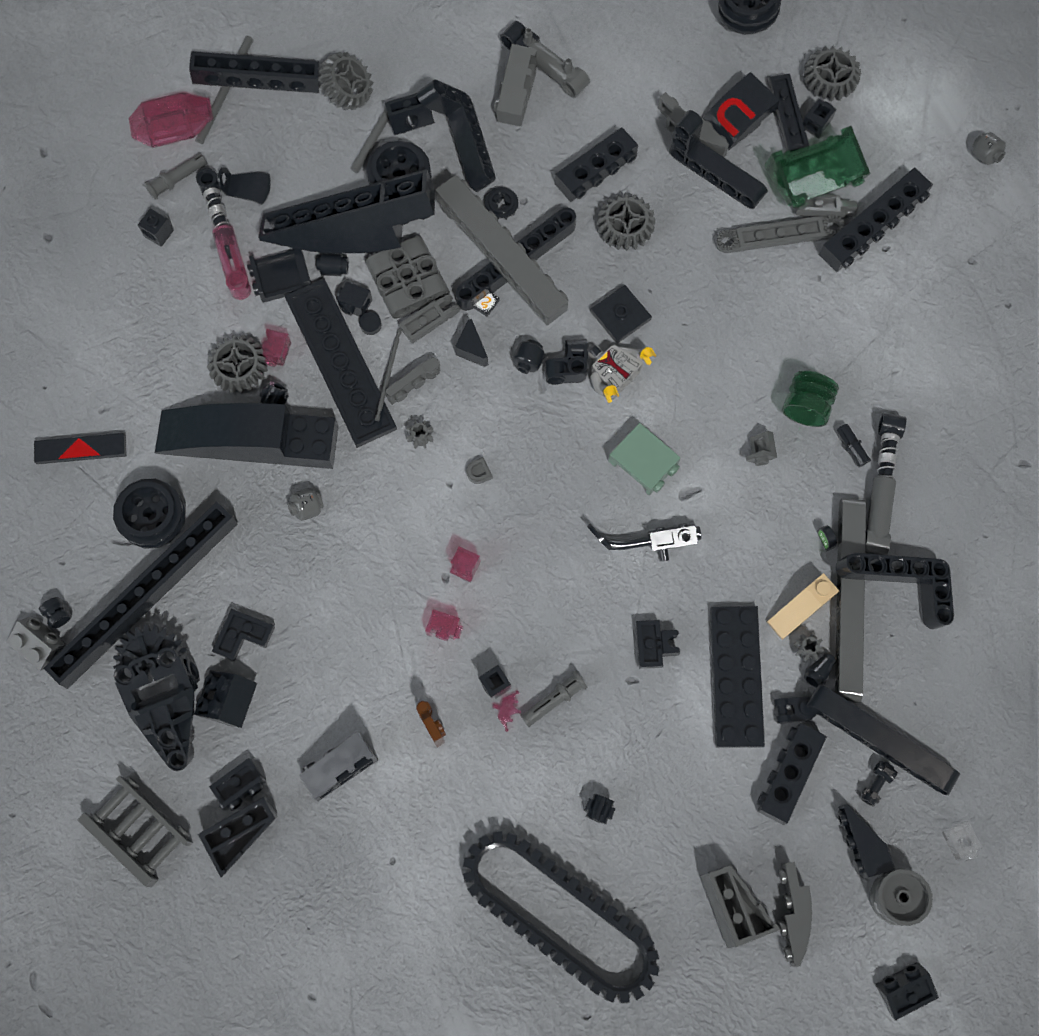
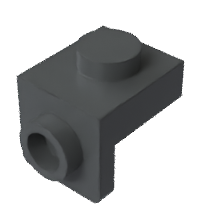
(762, 448)

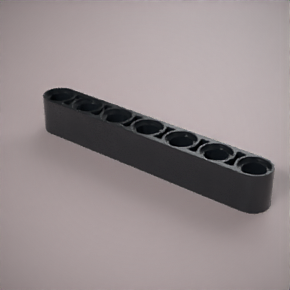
(537, 237)
(883, 740)

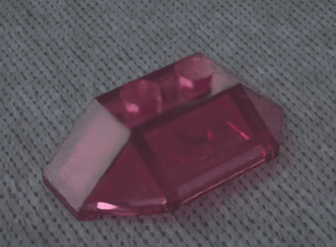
(170, 119)

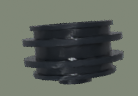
(748, 15)
(393, 153)
(161, 528)

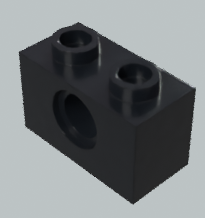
(408, 114)

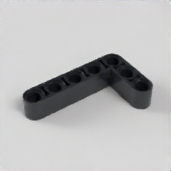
(465, 128)
(711, 165)
(904, 573)

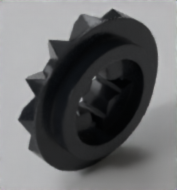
(495, 196)

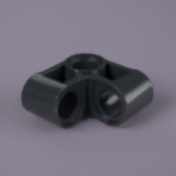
(560, 369)

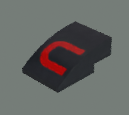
(742, 109)

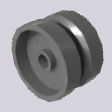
(915, 895)

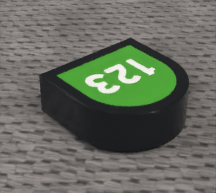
(827, 537)

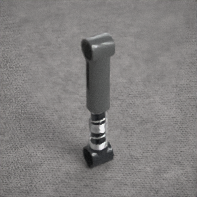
(877, 535)

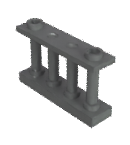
(112, 838)

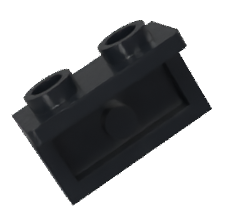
(237, 785)

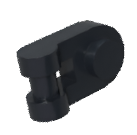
(800, 710)

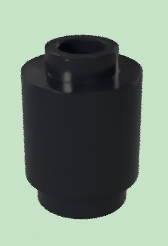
(332, 264)

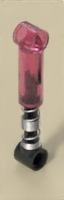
(224, 235)

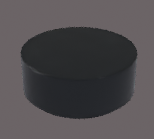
(370, 323)

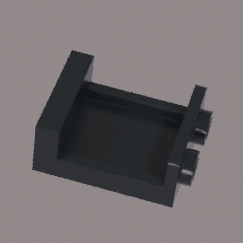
(279, 274)

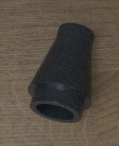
(819, 671)

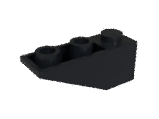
(870, 851)

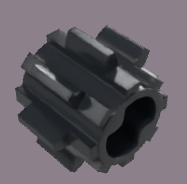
(274, 393)
(600, 809)

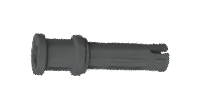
(167, 180)
(562, 693)

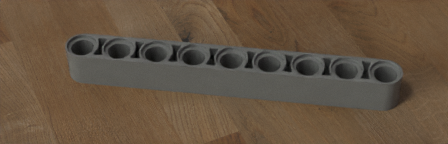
(850, 604)

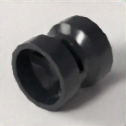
(55, 613)

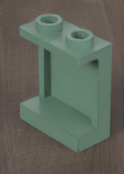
(645, 459)

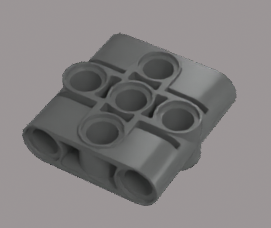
(399, 296)

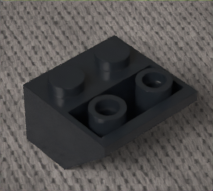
(225, 698)

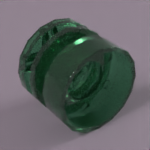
(810, 398)

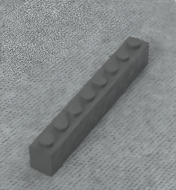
(502, 250)

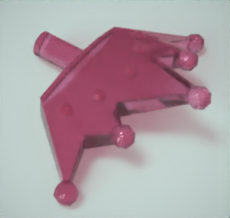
(507, 709)

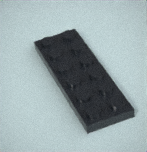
(737, 677)

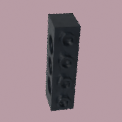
(618, 142)
(812, 743)

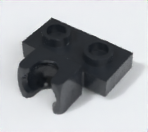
(654, 644)

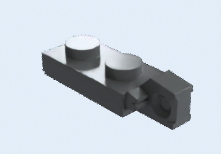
(827, 205)

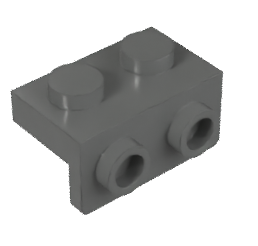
(34, 641)

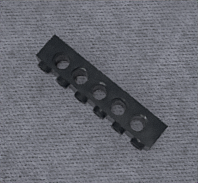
(254, 72)
(913, 184)

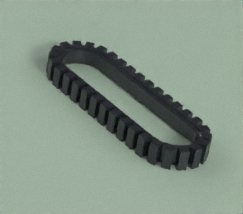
(561, 955)

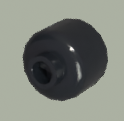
(528, 356)

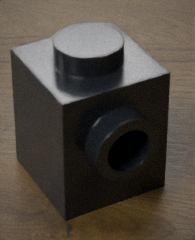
(353, 299)

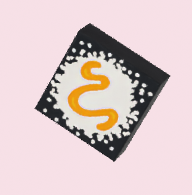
(487, 304)

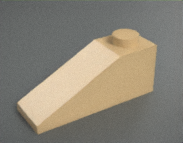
(803, 606)

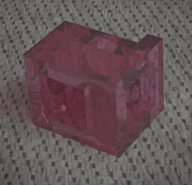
(276, 347)
(465, 564)
(444, 626)

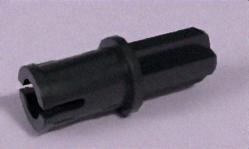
(853, 445)

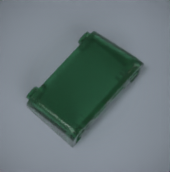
(818, 168)

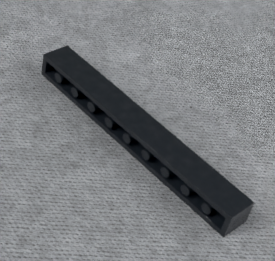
(140, 596)

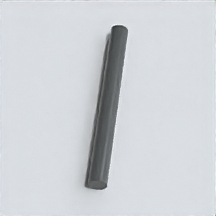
(370, 142)

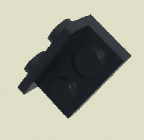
(907, 990)

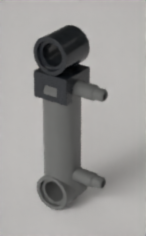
(571, 79)

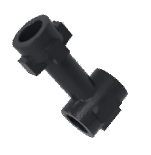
(884, 772)

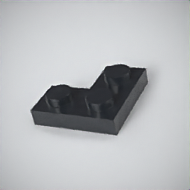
(240, 628)

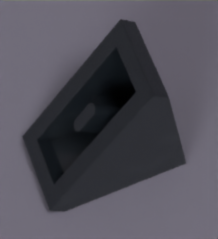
(470, 346)

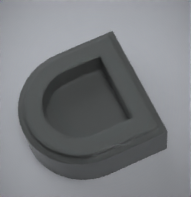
(478, 471)

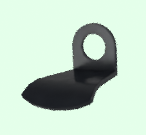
(245, 186)

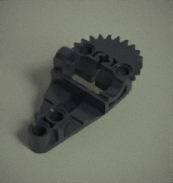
(168, 710)

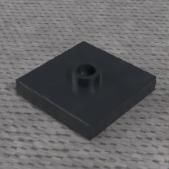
(621, 314)

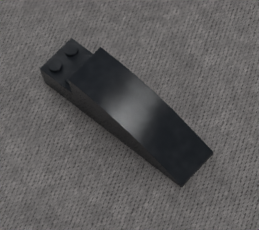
(354, 219)
(248, 434)

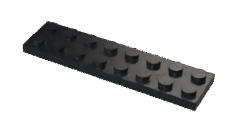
(340, 362)

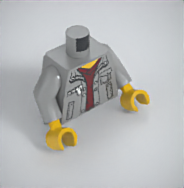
(616, 368)

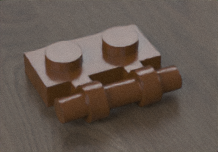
(434, 727)

